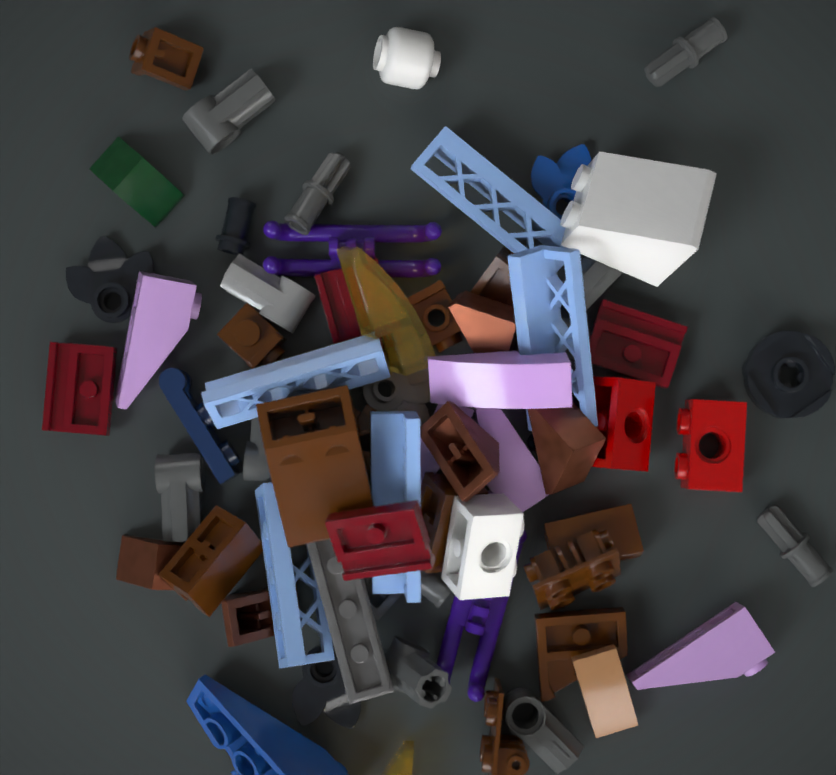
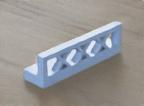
(496, 187)
(537, 313)
(341, 364)
(395, 480)
(282, 590)

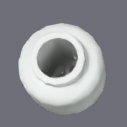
(406, 58)

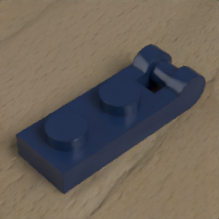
(219, 455)

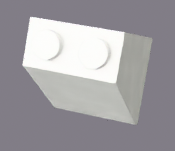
(637, 214)

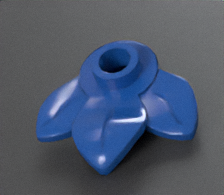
(554, 180)

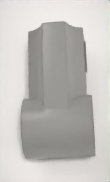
(275, 297)

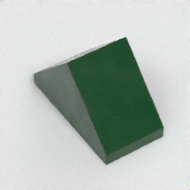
(136, 182)

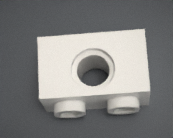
(482, 546)

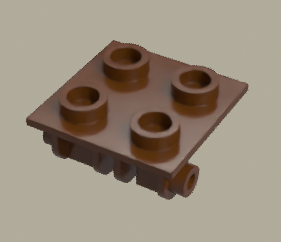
(597, 572)
(500, 752)

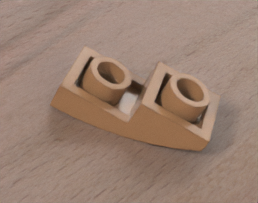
(604, 691)

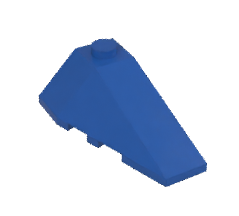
(255, 738)

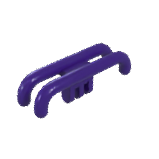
(353, 236)
(481, 618)

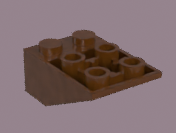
(314, 460)

